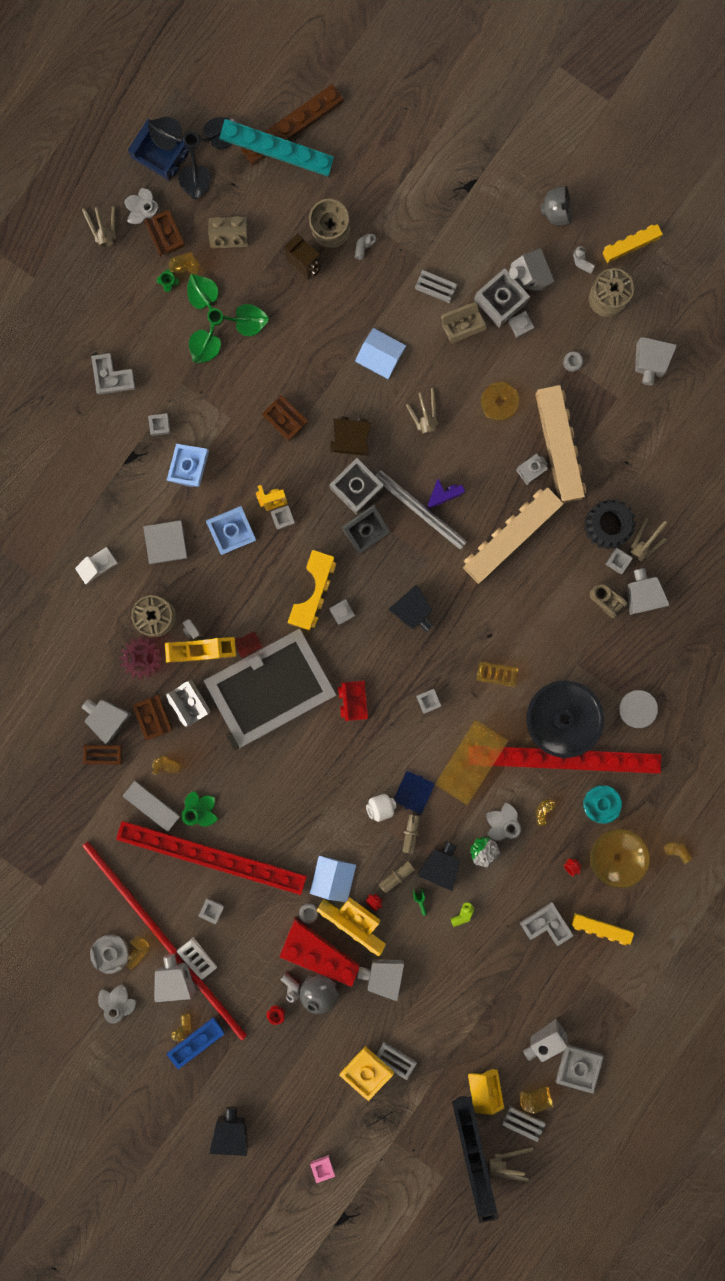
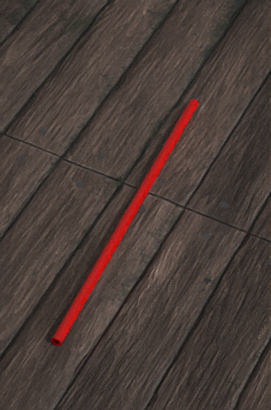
(163, 939)

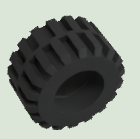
(622, 514)

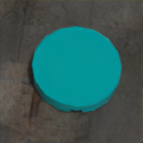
(602, 804)

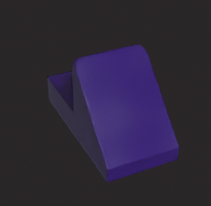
(439, 496)

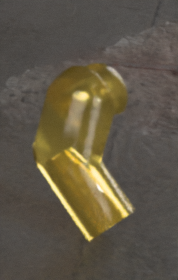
(543, 809)
(678, 849)
(185, 1028)

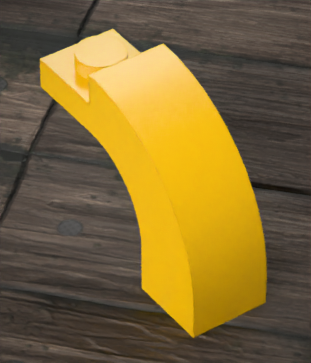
(200, 650)

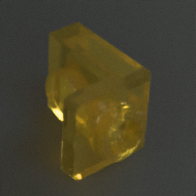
(182, 262)
(169, 765)
(136, 956)
(536, 1100)

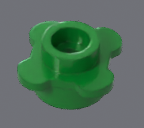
(167, 285)

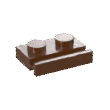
(164, 233)
(284, 418)
(152, 717)

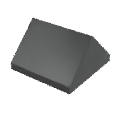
(365, 529)

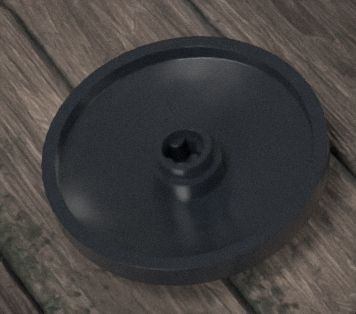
(565, 719)

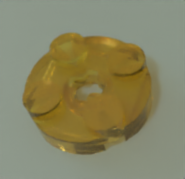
(490, 395)

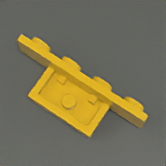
(354, 921)

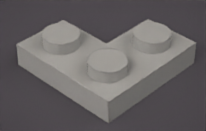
(109, 381)
(547, 919)

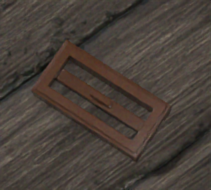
(103, 762)

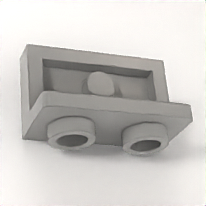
(188, 703)

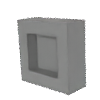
(521, 324)
(159, 424)
(282, 517)
(618, 561)
(342, 612)
(191, 630)
(428, 701)
(211, 910)

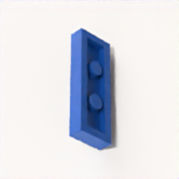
(195, 1043)

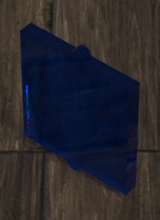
(413, 792)

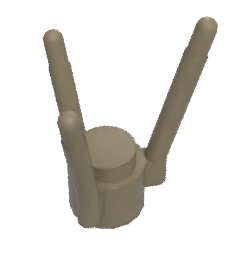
(104, 236)
(428, 423)
(641, 550)
(498, 1167)

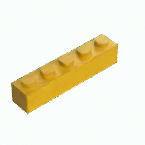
(632, 243)
(602, 929)

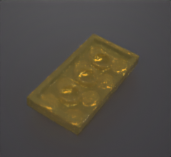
(471, 762)

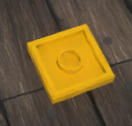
(366, 1073)

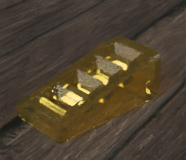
(513, 679)

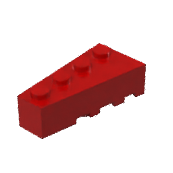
(317, 954)

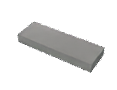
(151, 806)

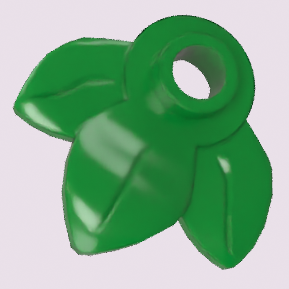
(201, 808)

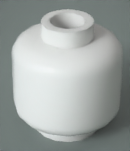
(381, 807)

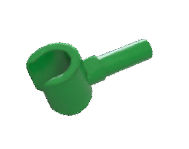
(420, 899)

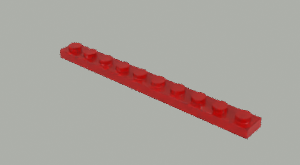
(588, 761)
(211, 857)

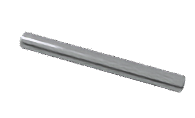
(421, 510)

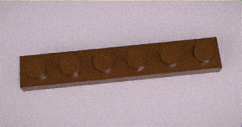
(300, 119)

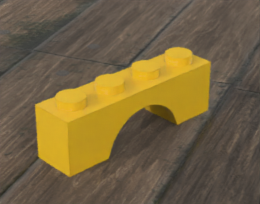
(303, 614)

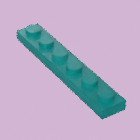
(276, 147)

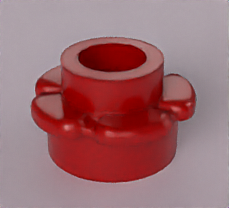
(572, 867)
(374, 902)
(275, 1020)

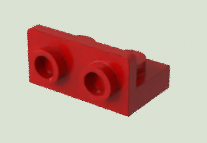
(353, 700)

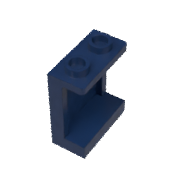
(151, 156)

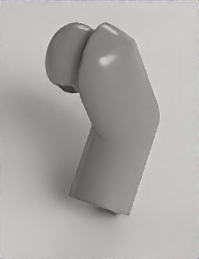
(364, 243)
(580, 260)
(293, 989)

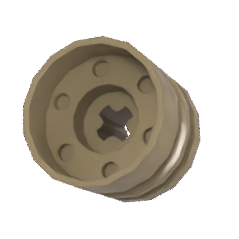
(326, 213)
(611, 303)
(164, 612)

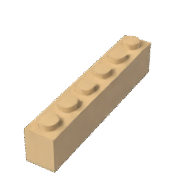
(560, 444)
(513, 535)

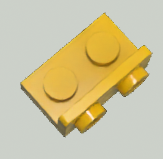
(272, 500)

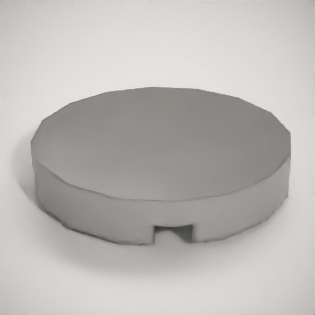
(638, 709)
(110, 953)

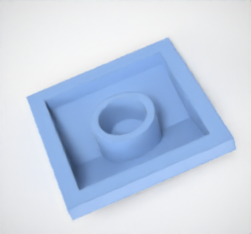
(380, 353)
(188, 465)
(231, 530)
(332, 879)

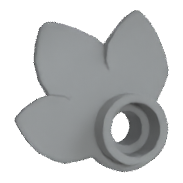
(138, 206)
(501, 821)
(116, 1000)

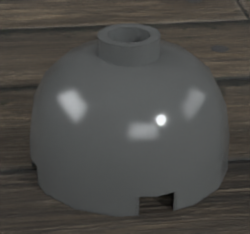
(557, 206)
(319, 994)

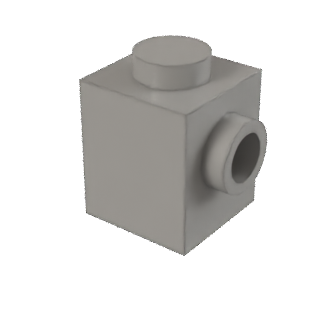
(532, 468)

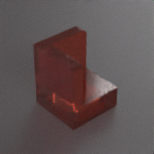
(248, 644)

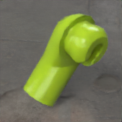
(464, 916)

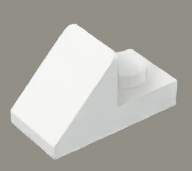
(96, 565)

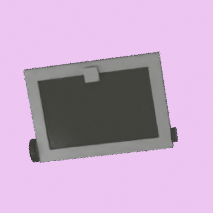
(269, 689)

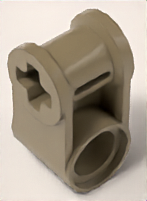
(610, 603)

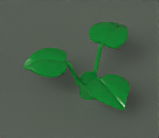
(204, 346)

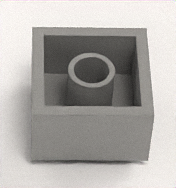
(501, 298)
(356, 486)

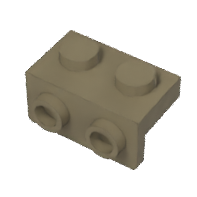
(228, 232)
(463, 322)

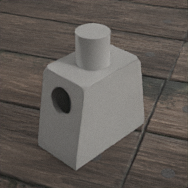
(531, 271)
(652, 358)
(645, 593)
(105, 719)
(383, 977)
(173, 981)
(547, 1042)

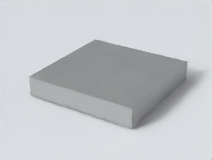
(165, 542)
(579, 1069)

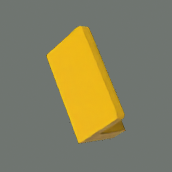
(486, 1092)

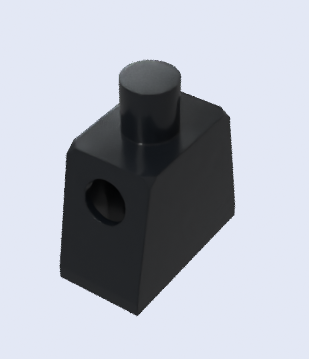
(413, 609)
(441, 866)
(230, 1134)

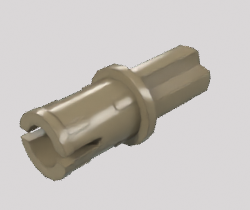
(411, 834)
(397, 877)

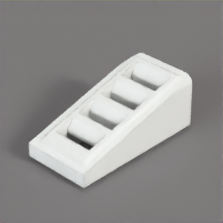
(202, 954)

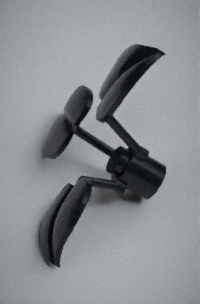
(166, 133)

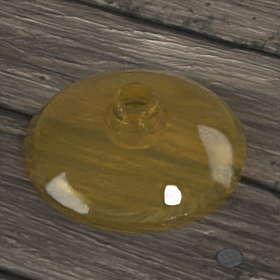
(632, 861)

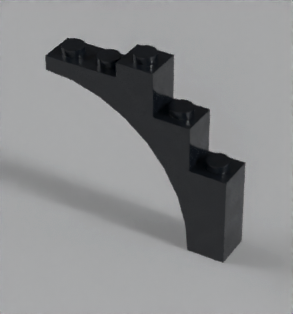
(475, 1159)

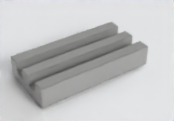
(439, 280)
(396, 1052)
(538, 1131)

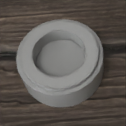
(573, 361)
(308, 913)

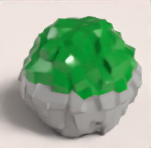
(484, 851)

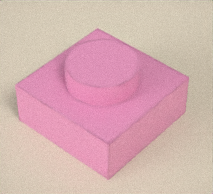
(322, 1169)

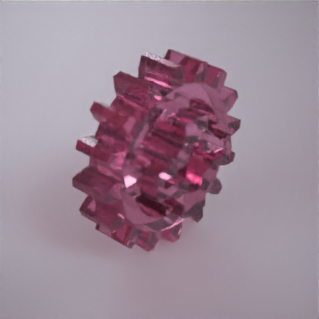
(146, 652)

